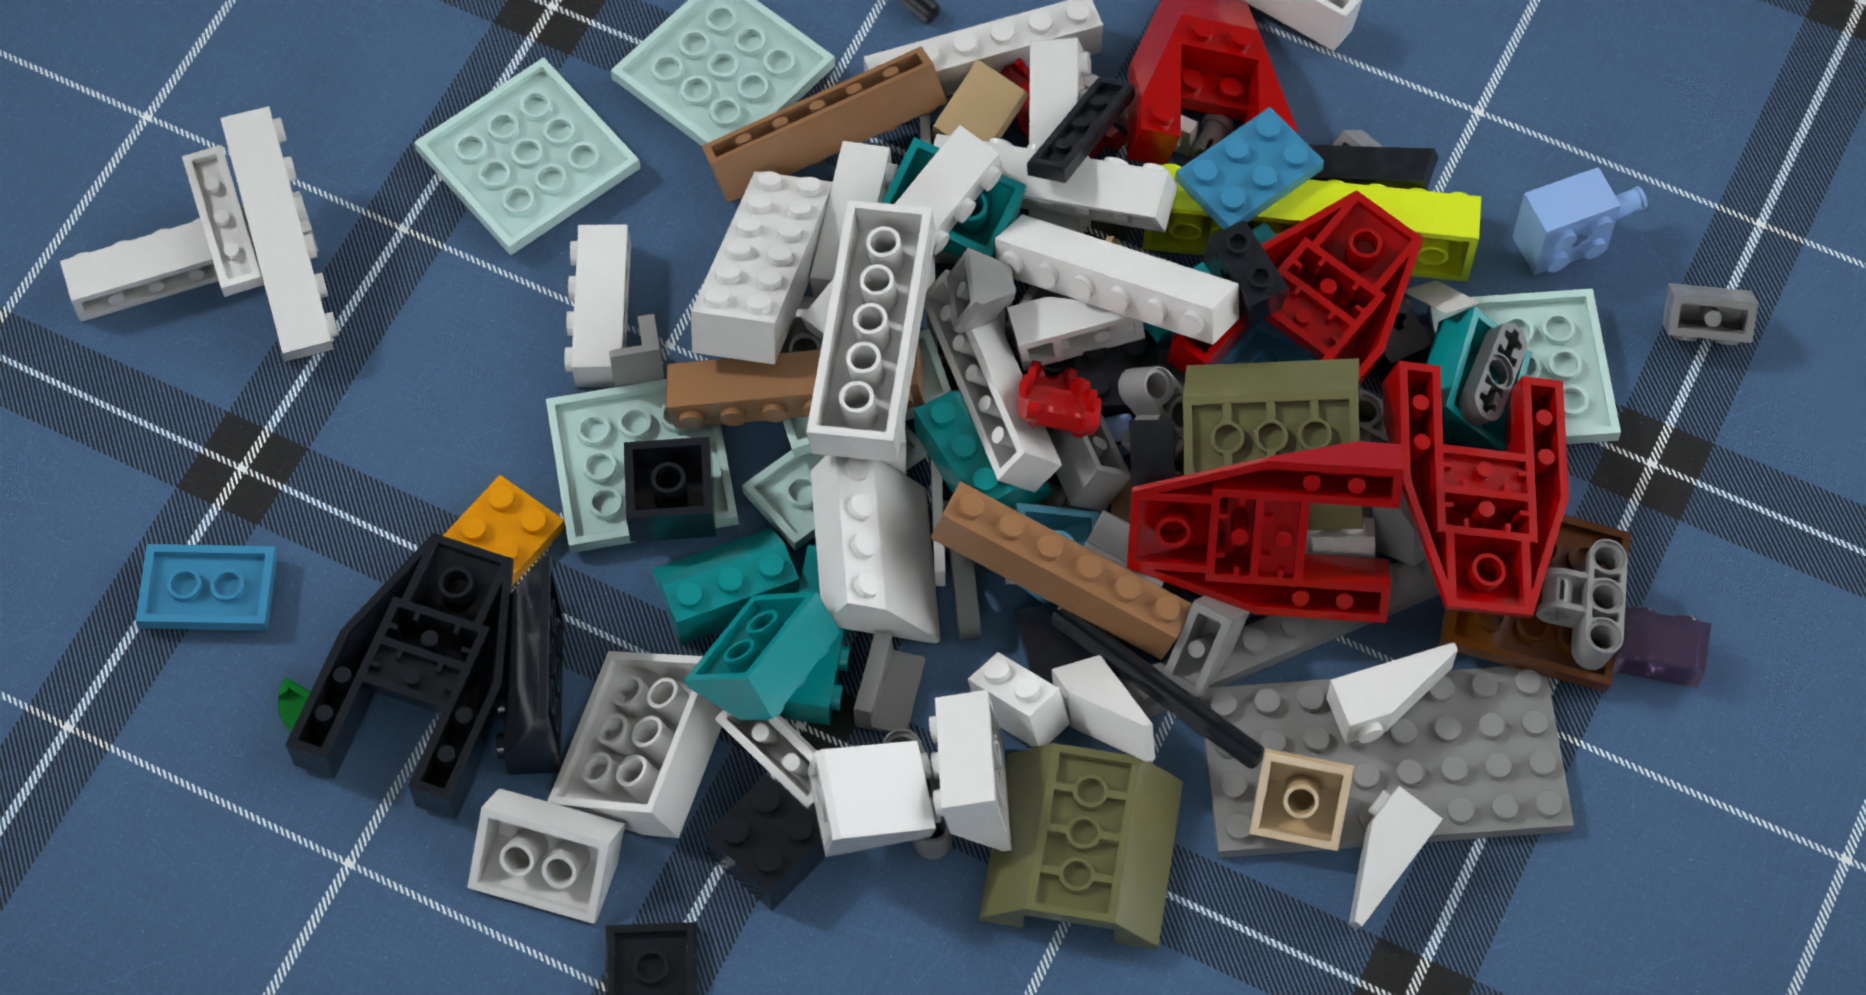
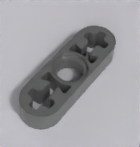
(1480, 383)
(965, 596)

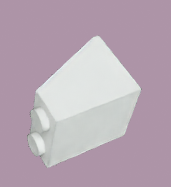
(872, 796)

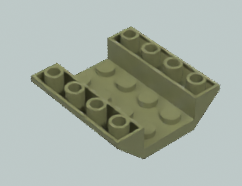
(1269, 411)
(1085, 842)

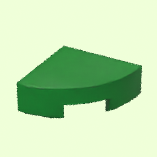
(291, 702)

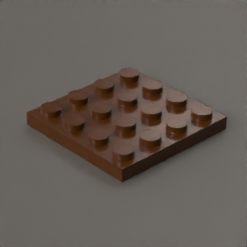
(1530, 641)

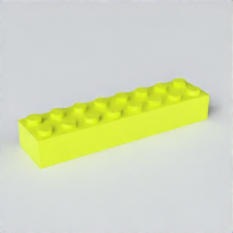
(1443, 219)

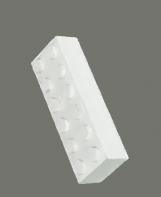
(761, 269)
(872, 331)

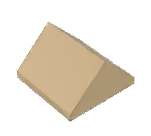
(981, 104)
(1301, 799)

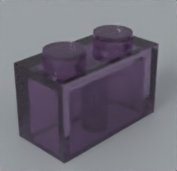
(1663, 647)

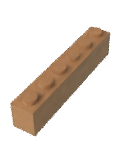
(817, 125)
(750, 391)
(1061, 571)

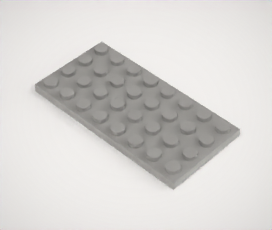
(1470, 750)

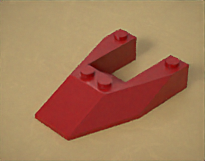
(1198, 60)
(1343, 282)
(1479, 511)
(1245, 527)

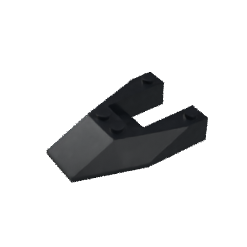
(427, 640)

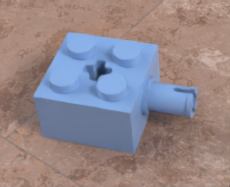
(1571, 220)

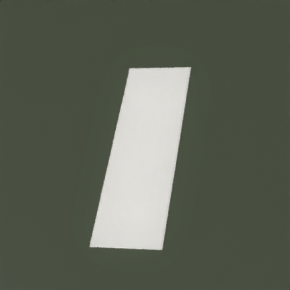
(1441, 296)

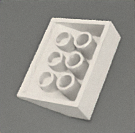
(874, 549)
(640, 744)

